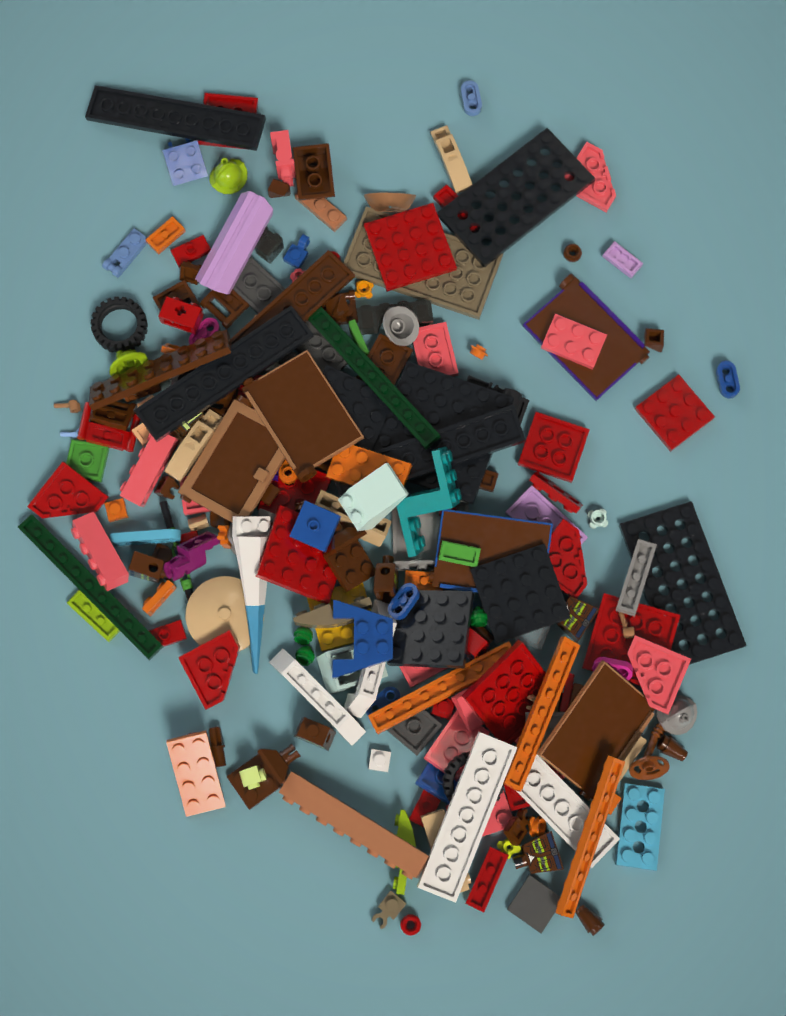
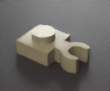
(390, 907)

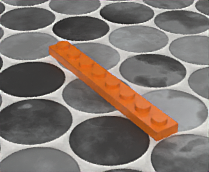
(435, 691)
(541, 713)
(590, 837)

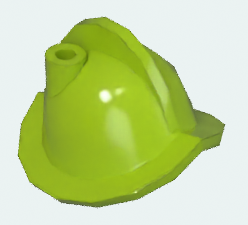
(228, 176)
(126, 360)

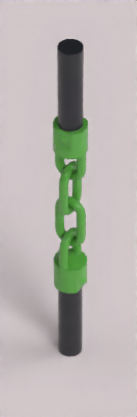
(187, 583)

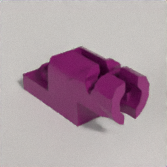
(190, 555)

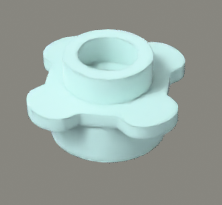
(596, 523)

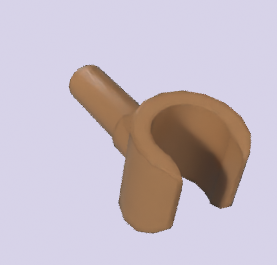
(72, 404)
(628, 632)

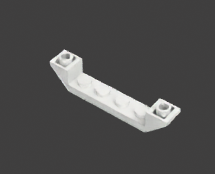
(370, 677)
(318, 697)

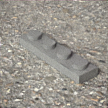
(636, 577)

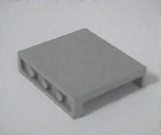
(429, 529)

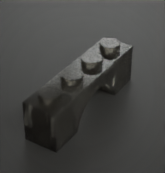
(371, 317)

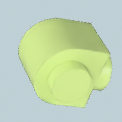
(253, 776)

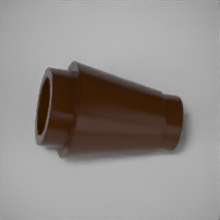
(671, 748)
(589, 919)

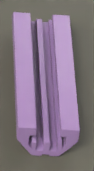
(235, 243)

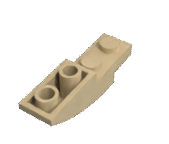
(451, 159)
(193, 445)

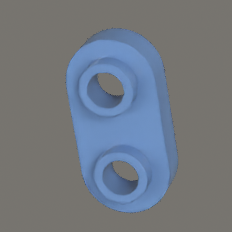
(472, 99)

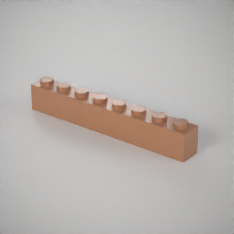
(355, 825)

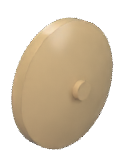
(216, 608)

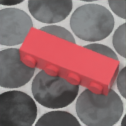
(148, 469)
(100, 551)

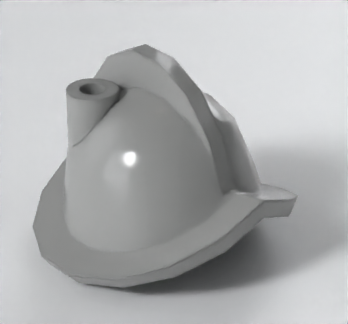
(401, 325)
(681, 716)

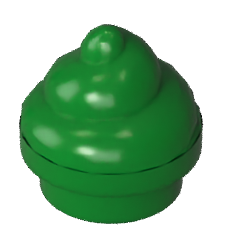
(478, 617)
(303, 635)
(305, 655)

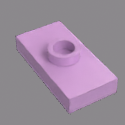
(622, 260)

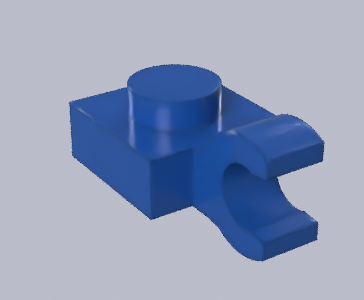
(297, 254)

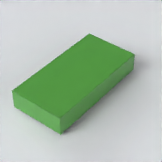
(357, 336)
(459, 553)

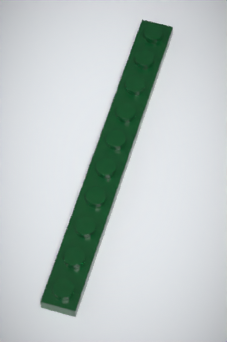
(374, 378)
(90, 587)

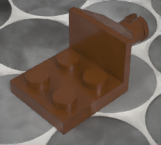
(348, 558)
(276, 770)

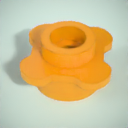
(364, 285)

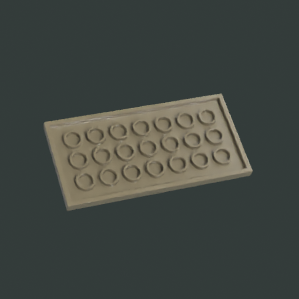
(458, 291)

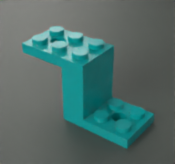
(428, 501)

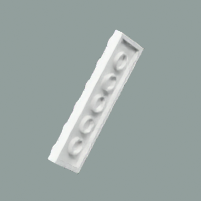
(562, 808)

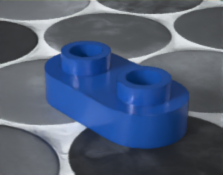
(728, 380)
(403, 602)
(382, 700)

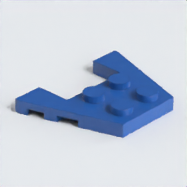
(371, 639)

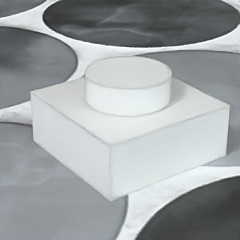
(379, 760)

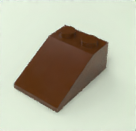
(313, 171)

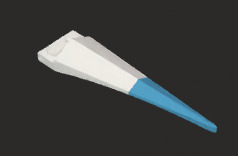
(249, 539)

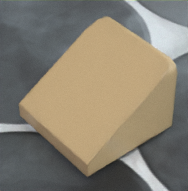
(198, 523)

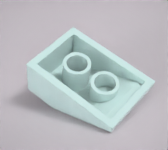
(373, 498)
(344, 682)

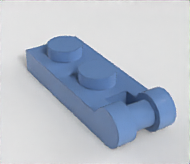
(125, 253)

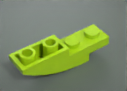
(406, 833)

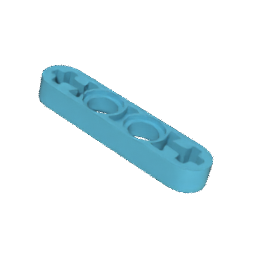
(145, 537)

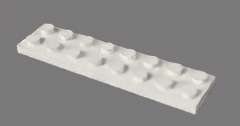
(466, 817)

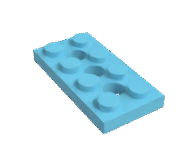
(651, 818)

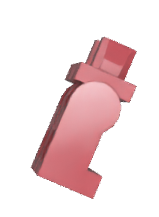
(284, 163)

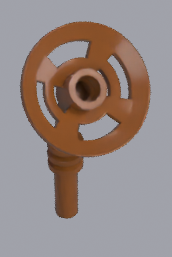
(648, 762)

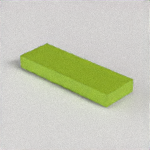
(93, 615)

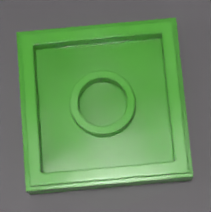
(88, 459)

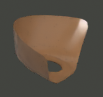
(380, 201)

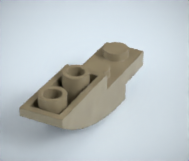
(323, 615)

